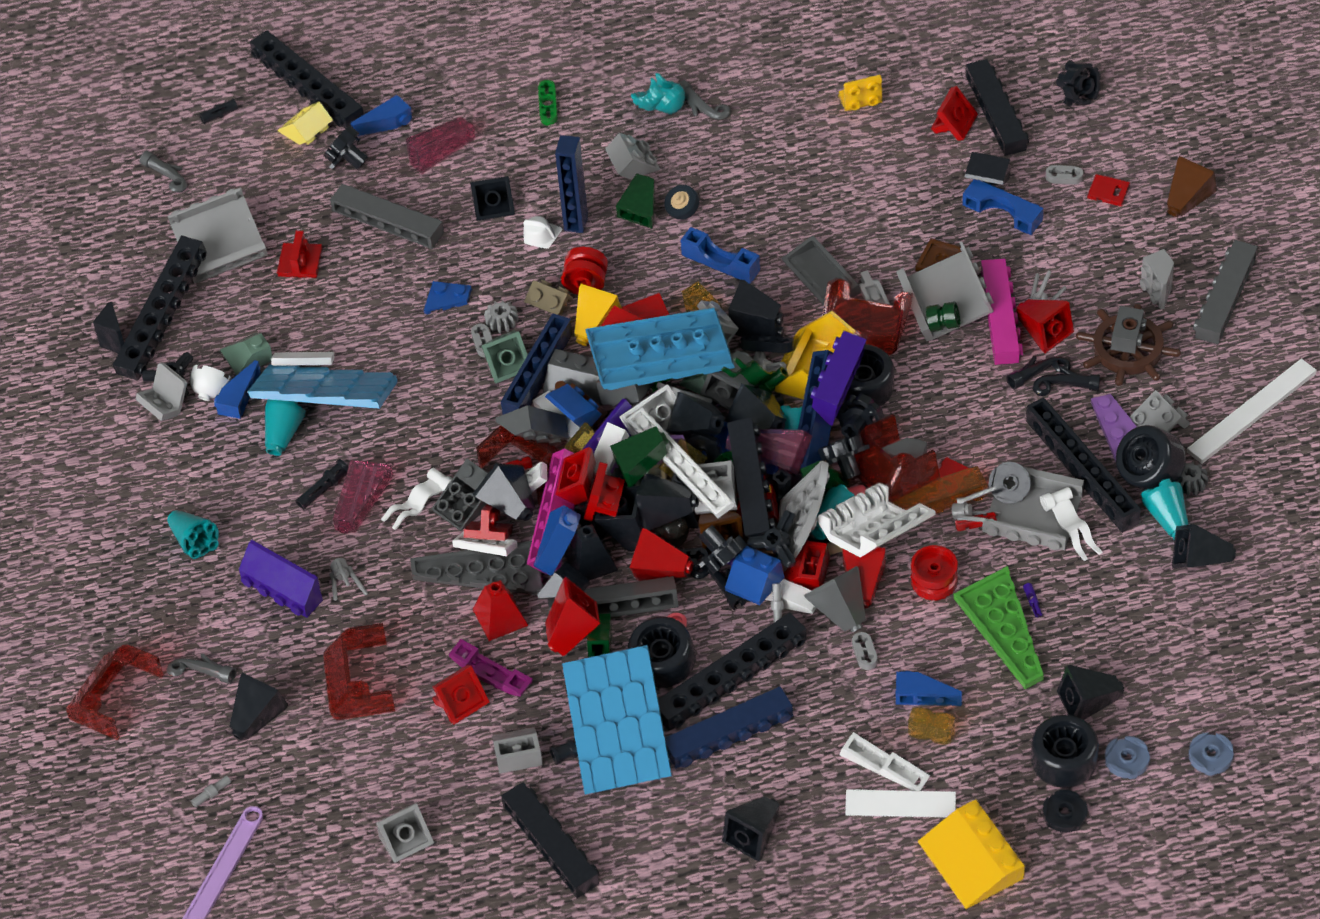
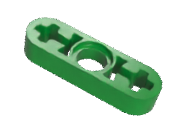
(547, 97)

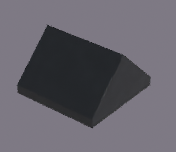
(988, 168)
(492, 198)
(108, 329)
(566, 570)

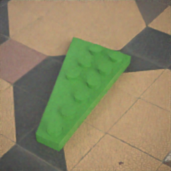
(1000, 619)

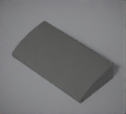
(816, 268)

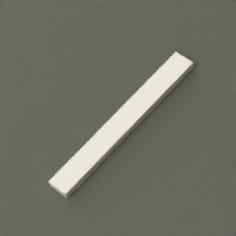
(1251, 411)
(685, 467)

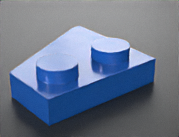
(446, 296)

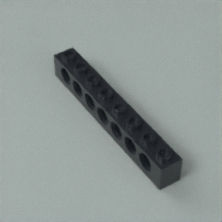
(305, 78)
(151, 313)
(1083, 464)
(776, 639)

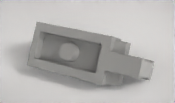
(872, 289)

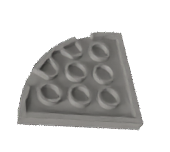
(805, 503)

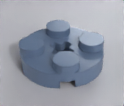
(1211, 764)
(1127, 768)

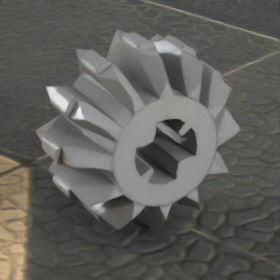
(501, 316)

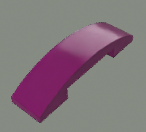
(489, 671)

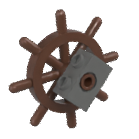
(1128, 342)

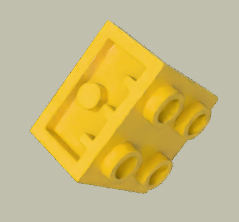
(861, 93)

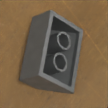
(573, 369)
(536, 425)

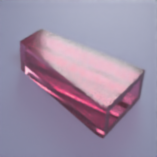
(438, 143)
(782, 448)
(359, 493)

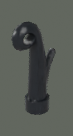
(1018, 378)
(1068, 378)
(721, 580)

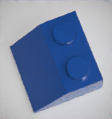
(574, 406)
(753, 575)

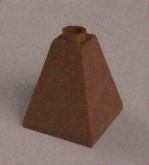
(1189, 187)
(726, 525)

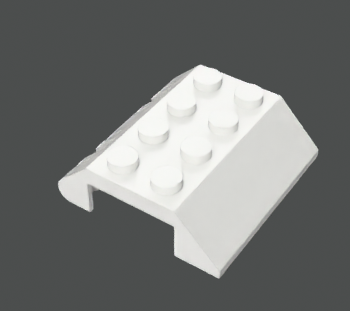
(870, 520)

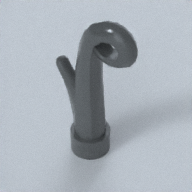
(697, 102)
(150, 160)
(206, 666)

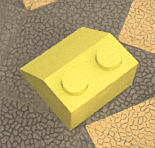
(306, 124)

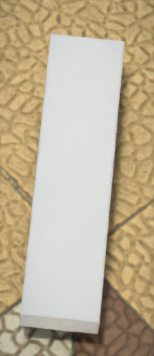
(603, 453)
(880, 762)

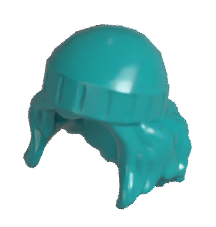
(662, 96)

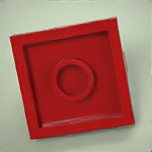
(955, 115)
(299, 258)
(604, 494)
(488, 527)
(460, 694)

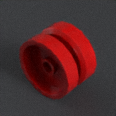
(584, 267)
(934, 572)

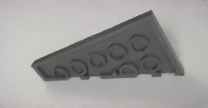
(480, 569)

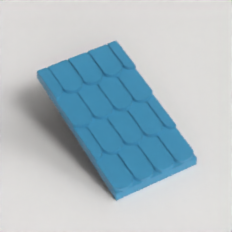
(659, 348)
(324, 386)
(616, 719)

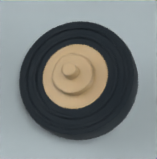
(681, 202)

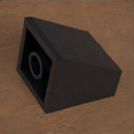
(755, 312)
(627, 524)

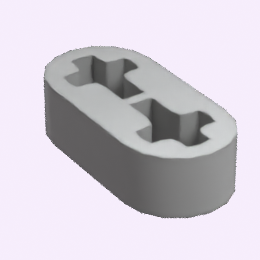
(1064, 174)
(476, 337)
(860, 652)

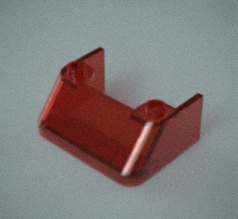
(501, 437)
(901, 473)
(353, 698)
(87, 701)

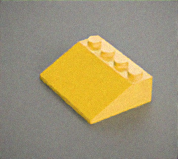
(972, 855)

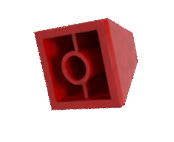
(1046, 321)
(658, 559)
(871, 570)
(498, 611)

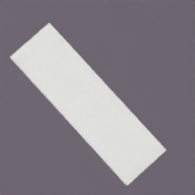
(900, 803)

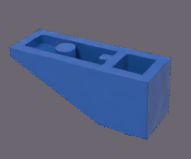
(384, 117)
(234, 395)
(556, 538)
(919, 689)

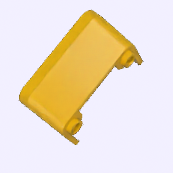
(811, 338)

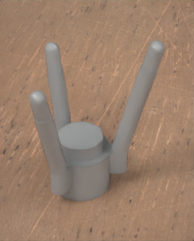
(1040, 295)
(964, 511)
(341, 571)

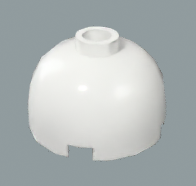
(207, 381)

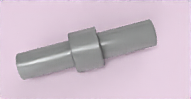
(777, 604)
(211, 791)

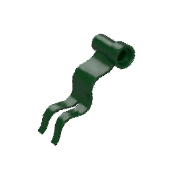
(757, 375)

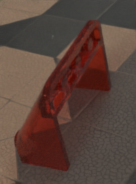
(872, 320)

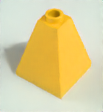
(592, 310)

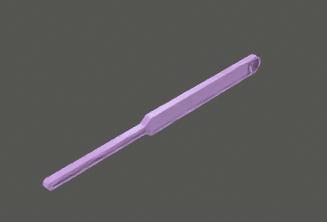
(223, 866)

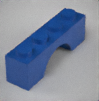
(983, 196)
(700, 248)

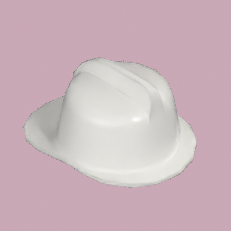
(540, 232)

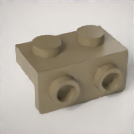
(547, 298)

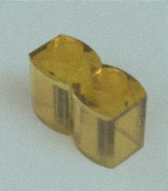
(928, 725)

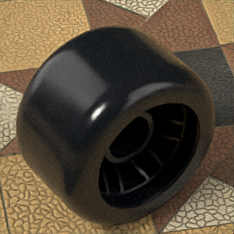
(873, 376)
(1150, 456)
(669, 649)
(1064, 751)

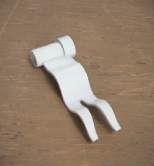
(419, 495)
(1068, 519)

